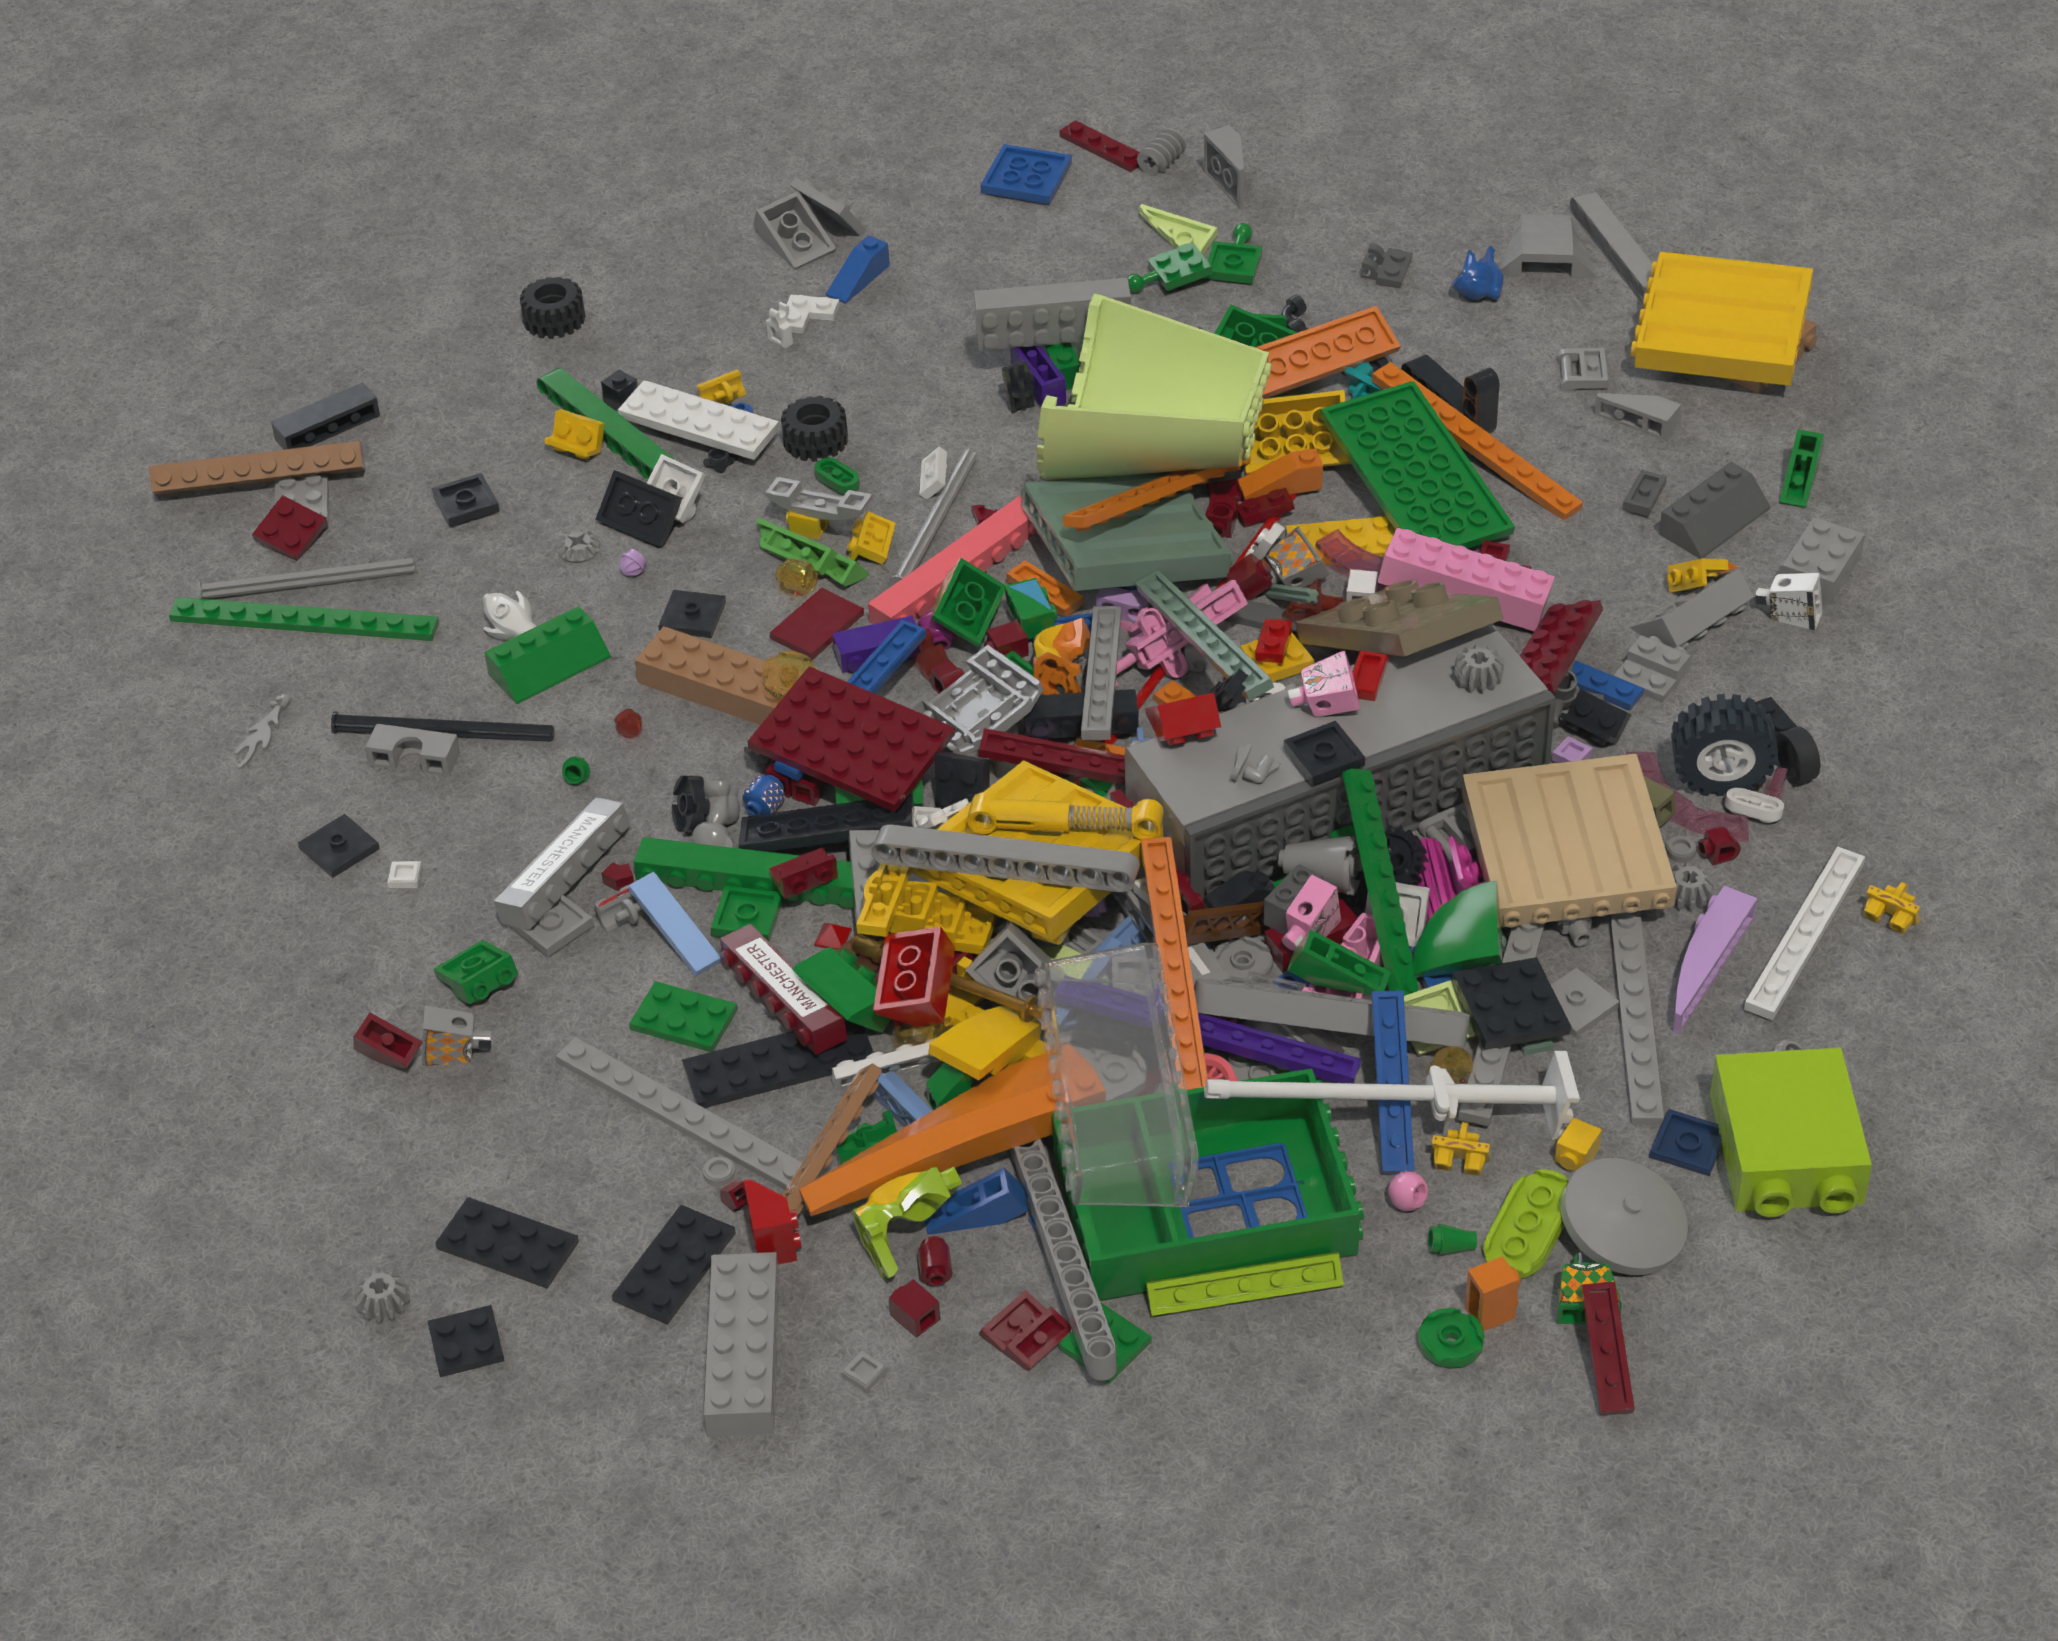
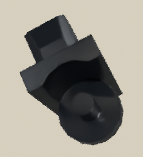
(1018, 386)

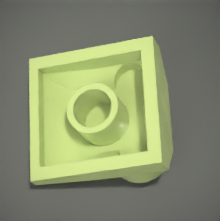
(1439, 997)

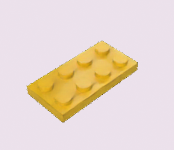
(1367, 533)

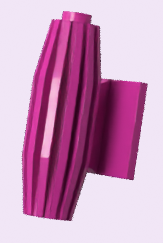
(1445, 877)

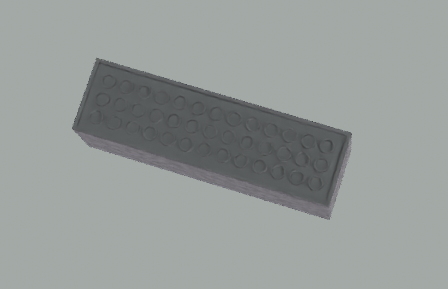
(1413, 740)

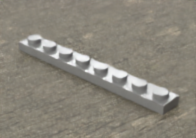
(1101, 673)

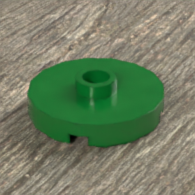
(1451, 1324)

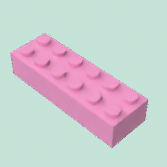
(1428, 560)

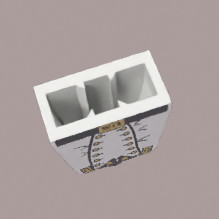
(1794, 599)

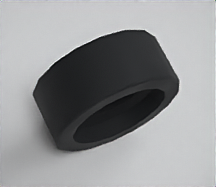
(1798, 755)

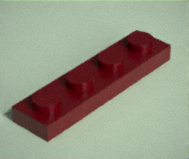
(1101, 145)
(1607, 1348)

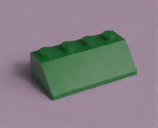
(546, 655)

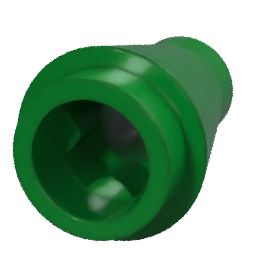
(1449, 1239)

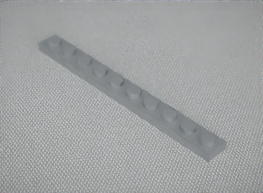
(1636, 1019)
(1491, 1063)
(679, 1112)

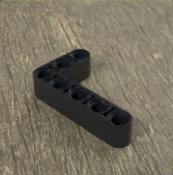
(1475, 400)

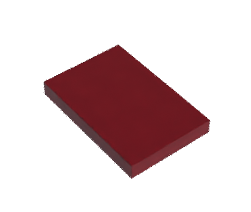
(812, 623)

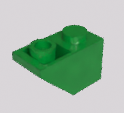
(946, 1085)

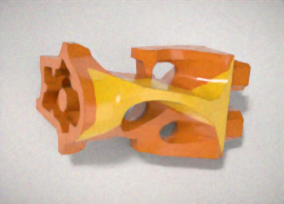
(1057, 653)

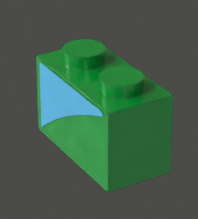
(1030, 606)

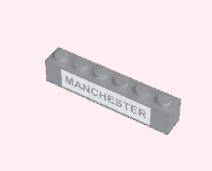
(562, 863)

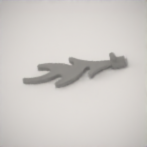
(262, 731)

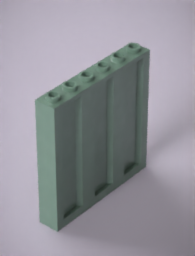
(1161, 536)

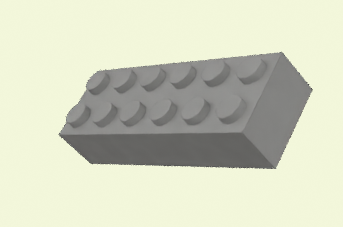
(1039, 312)
(742, 1345)

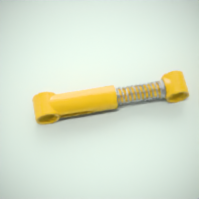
(992, 813)

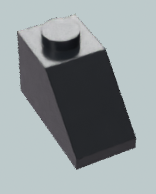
(1240, 889)

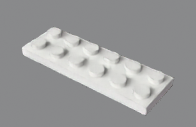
(699, 419)

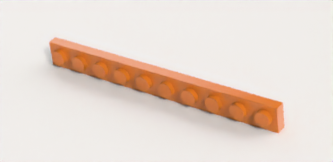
(1489, 449)
(1143, 494)
(1172, 942)

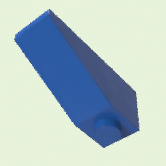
(860, 268)
(980, 1204)

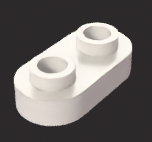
(1754, 804)

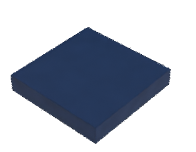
(1687, 1142)

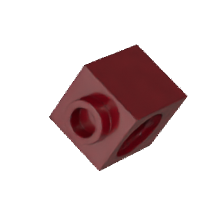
(1223, 514)

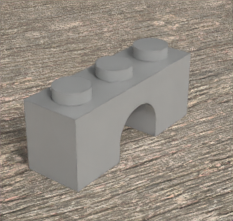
(392, 743)

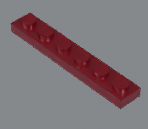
(1053, 756)

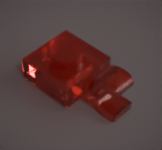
(930, 655)

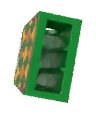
(1573, 1275)

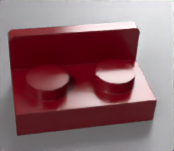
(804, 872)

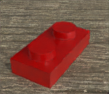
(1274, 641)

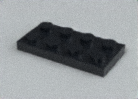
(507, 1242)
(673, 1264)

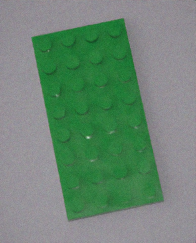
(1416, 467)

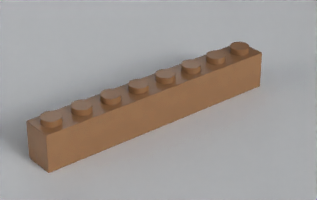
(256, 468)

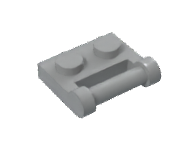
(1591, 367)
(1455, 823)

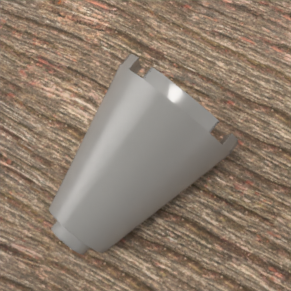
(1332, 858)

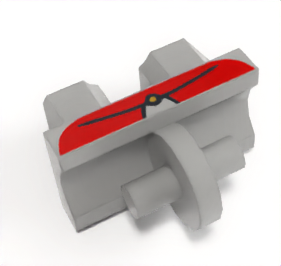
(618, 910)

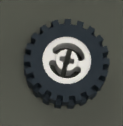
(1747, 741)

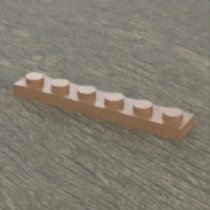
(832, 1134)

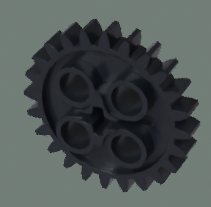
(1406, 857)

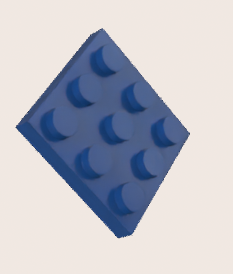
(1026, 174)

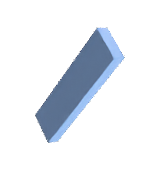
(674, 923)

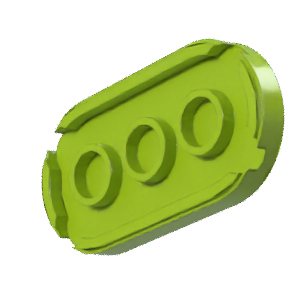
(1528, 1222)

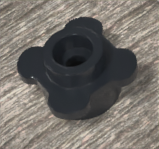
(718, 459)

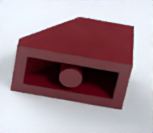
(385, 1042)

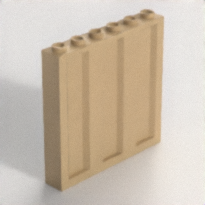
(1569, 840)

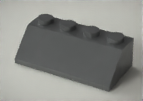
(1714, 511)

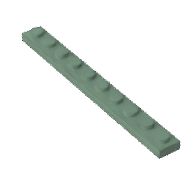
(1203, 633)

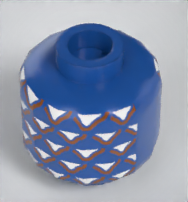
(763, 795)

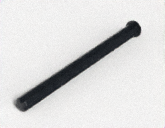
(465, 729)

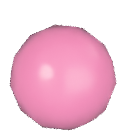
(1408, 1191)

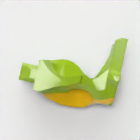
(905, 1197)

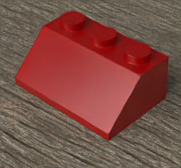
(915, 976)

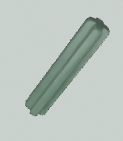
(1293, 593)

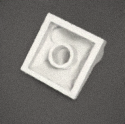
(678, 480)

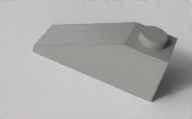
(1641, 412)

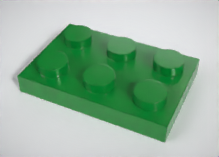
(683, 1016)

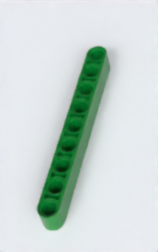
(618, 433)

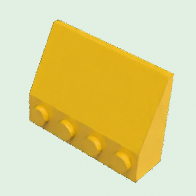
(1295, 425)

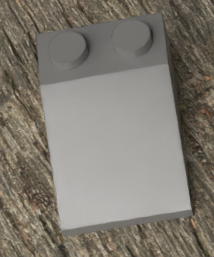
(1225, 162)
(793, 231)

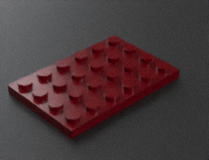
(851, 738)

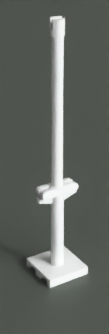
(1555, 1093)

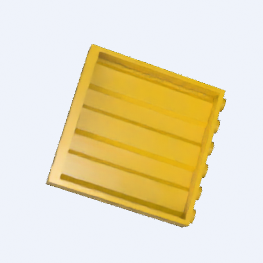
(1722, 318)
(1034, 905)

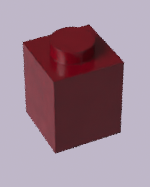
(1251, 576)
(1008, 638)
(914, 1308)

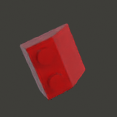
(1184, 717)
(772, 1222)

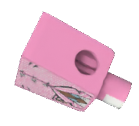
(1327, 687)
(1314, 909)

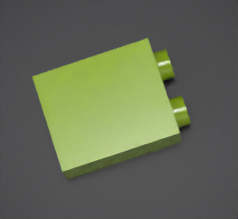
(1790, 1131)

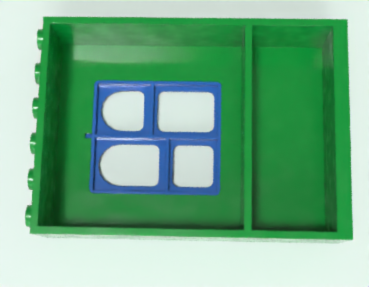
(1157, 1243)

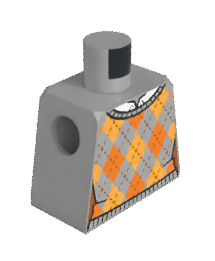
(1295, 561)
(450, 1037)

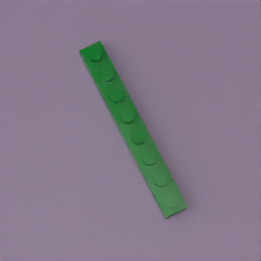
(1380, 880)

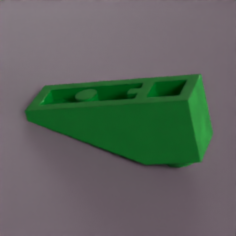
(1802, 468)
(1335, 966)

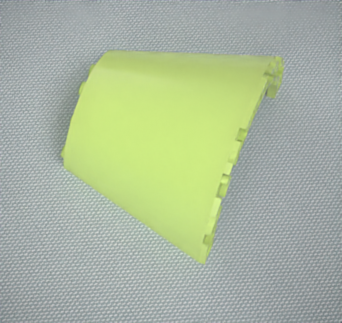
(1152, 399)

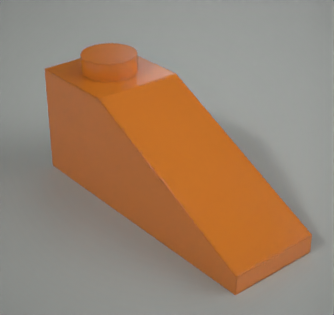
(1296, 471)

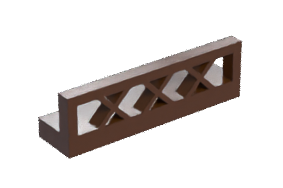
(1207, 925)

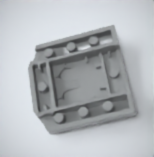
(987, 696)

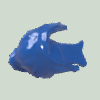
(1479, 277)

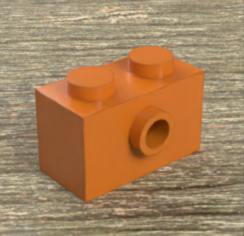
(1492, 1292)

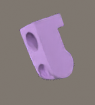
(1130, 601)

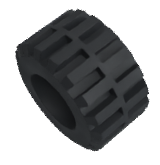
(552, 307)
(814, 428)

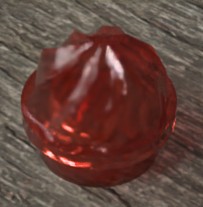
(628, 723)

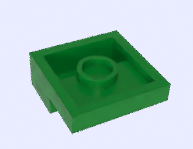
(477, 971)

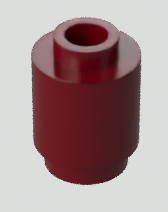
(935, 1261)

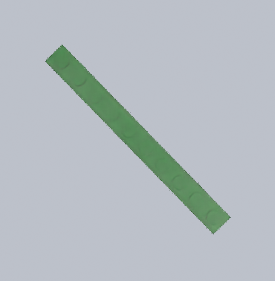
(304, 619)

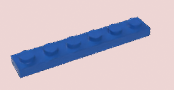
(1392, 1068)

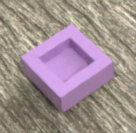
(1571, 750)

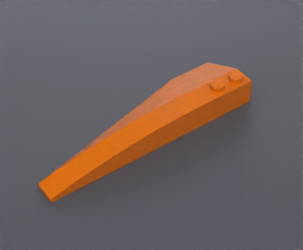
(980, 1122)

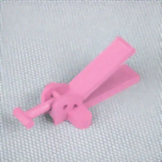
(1162, 641)

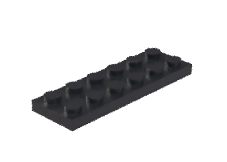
(819, 825)
(767, 1065)

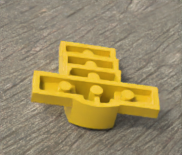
(904, 905)
(988, 1040)

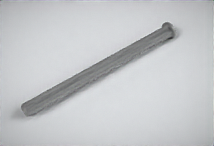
(936, 516)
(306, 578)

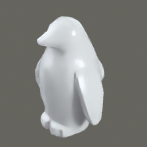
(507, 615)

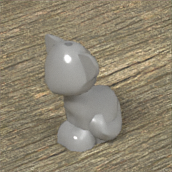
(723, 811)

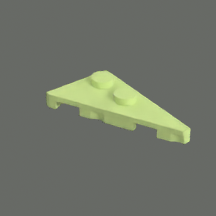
(1178, 229)

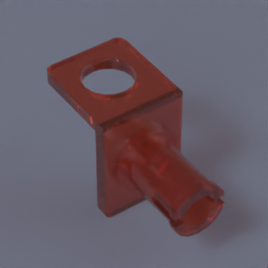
(1324, 603)

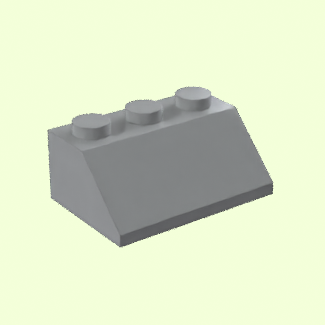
(1009, 963)

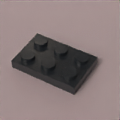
(638, 508)

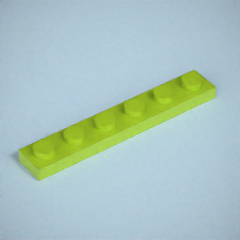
(1244, 1283)

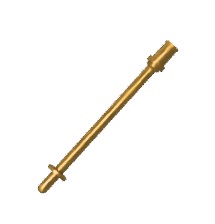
(1028, 1008)

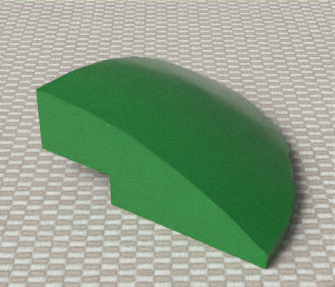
(1461, 933)

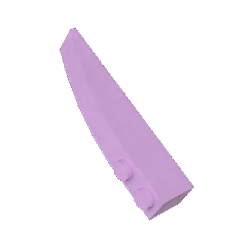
(1710, 947)

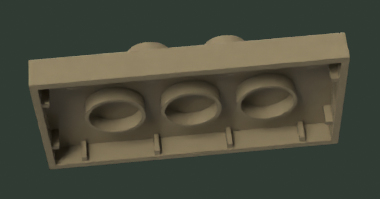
(1399, 619)

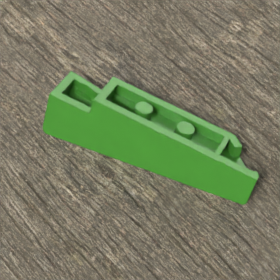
(824, 559)

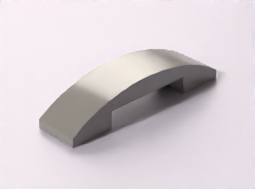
(789, 495)

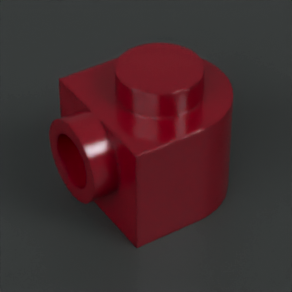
(944, 675)
(1719, 845)

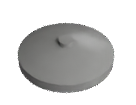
(1624, 1216)

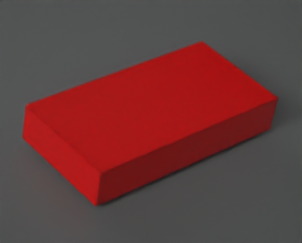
(1369, 674)

